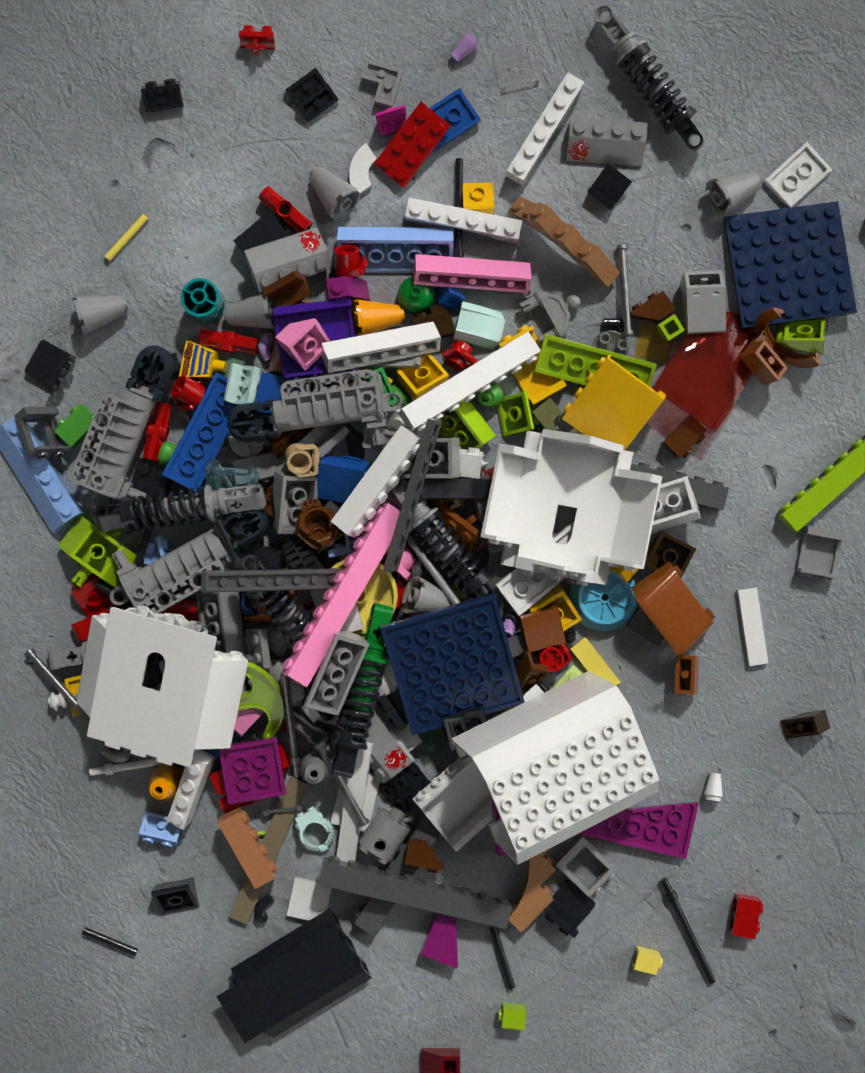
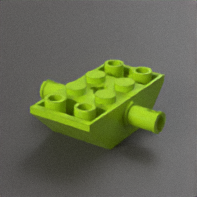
(81, 545)

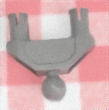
(555, 310)

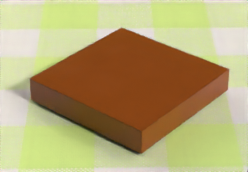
(542, 629)

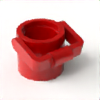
(348, 261)
(187, 392)
(554, 657)

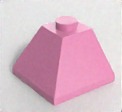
(303, 341)

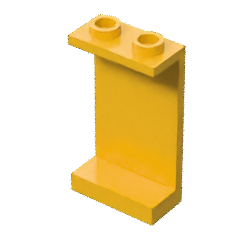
(536, 384)

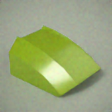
(803, 336)

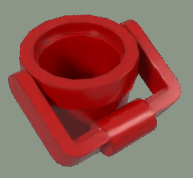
(458, 356)

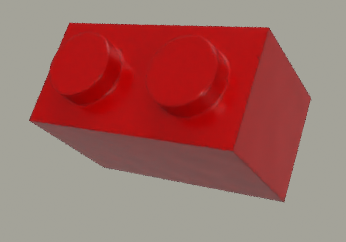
(745, 916)

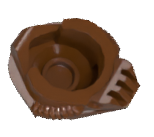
(315, 525)

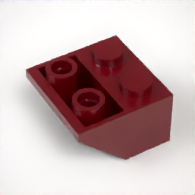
(440, 1060)

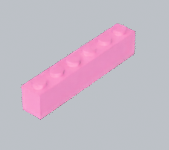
(472, 273)

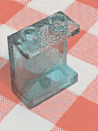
(225, 477)

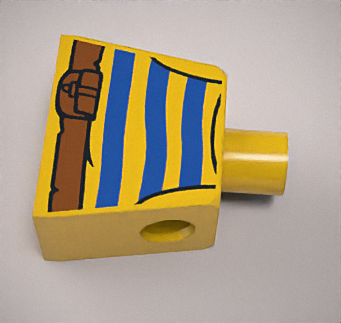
(200, 362)

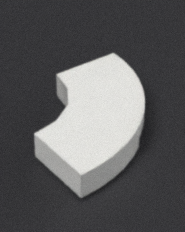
(360, 168)

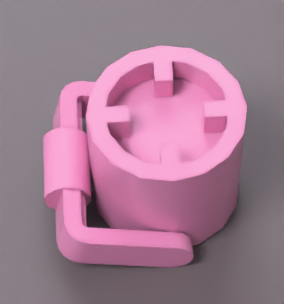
(406, 565)

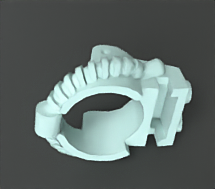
(313, 816)

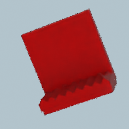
(90, 597)

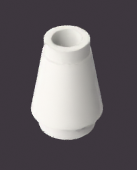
(713, 787)

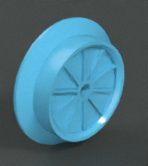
(604, 614)

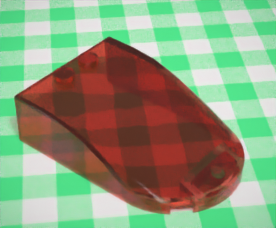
(707, 373)

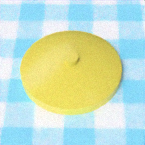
(379, 589)

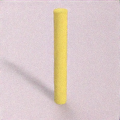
(126, 237)

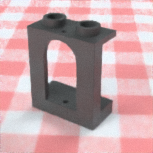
(45, 416)

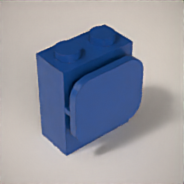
(269, 389)
(340, 476)

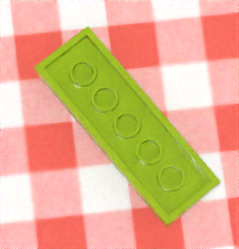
(576, 361)

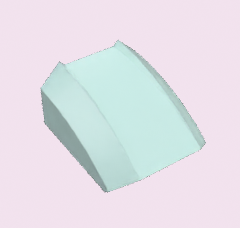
(479, 326)

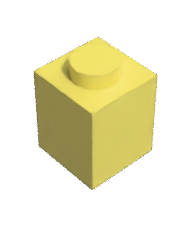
(647, 960)

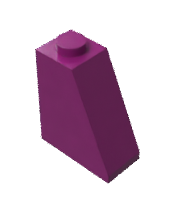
(348, 287)
(442, 940)

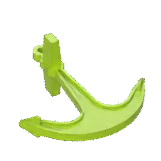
(265, 696)

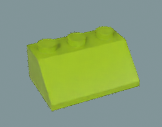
(467, 426)

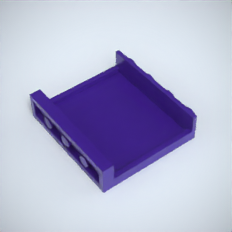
(334, 319)

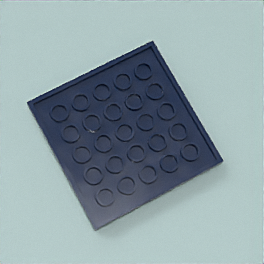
(790, 263)
(452, 662)

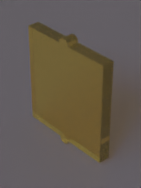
(651, 344)

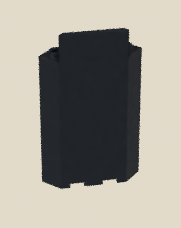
(293, 978)

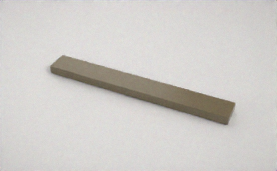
(272, 840)

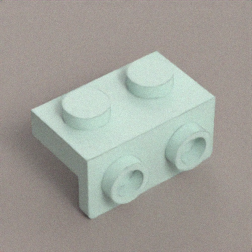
(242, 384)

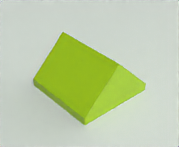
(515, 414)

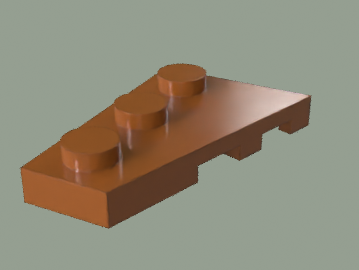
(465, 531)

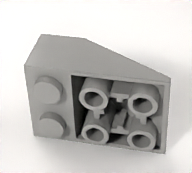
(704, 301)

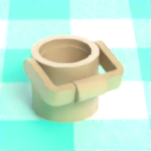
(300, 461)

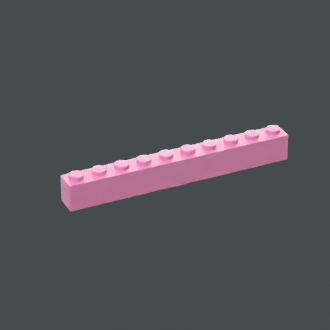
(342, 596)

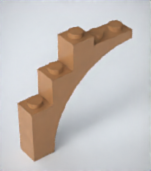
(566, 237)
(534, 896)

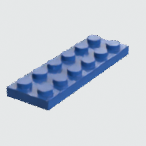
(201, 437)

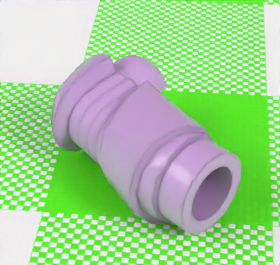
(509, 625)

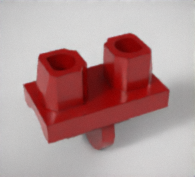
(257, 40)

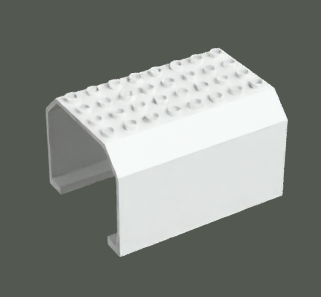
(560, 764)

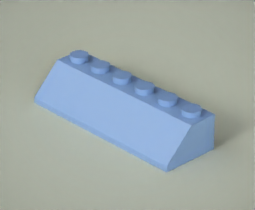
(395, 247)
(40, 479)

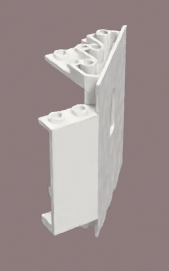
(576, 472)
(196, 693)

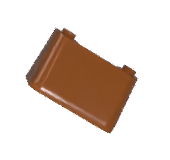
(673, 607)

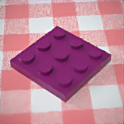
(252, 770)

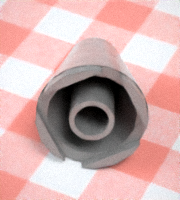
(730, 191)
(333, 192)
(98, 311)
(251, 312)
(423, 597)
(311, 761)

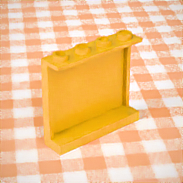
(612, 404)

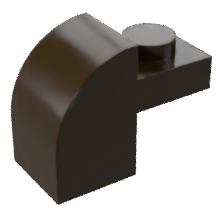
(441, 319)

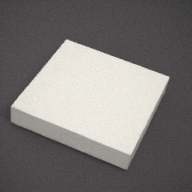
(308, 899)

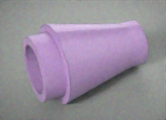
(464, 47)

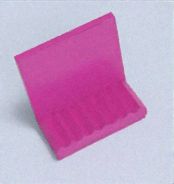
(391, 120)

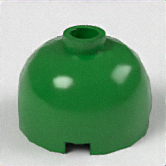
(415, 298)

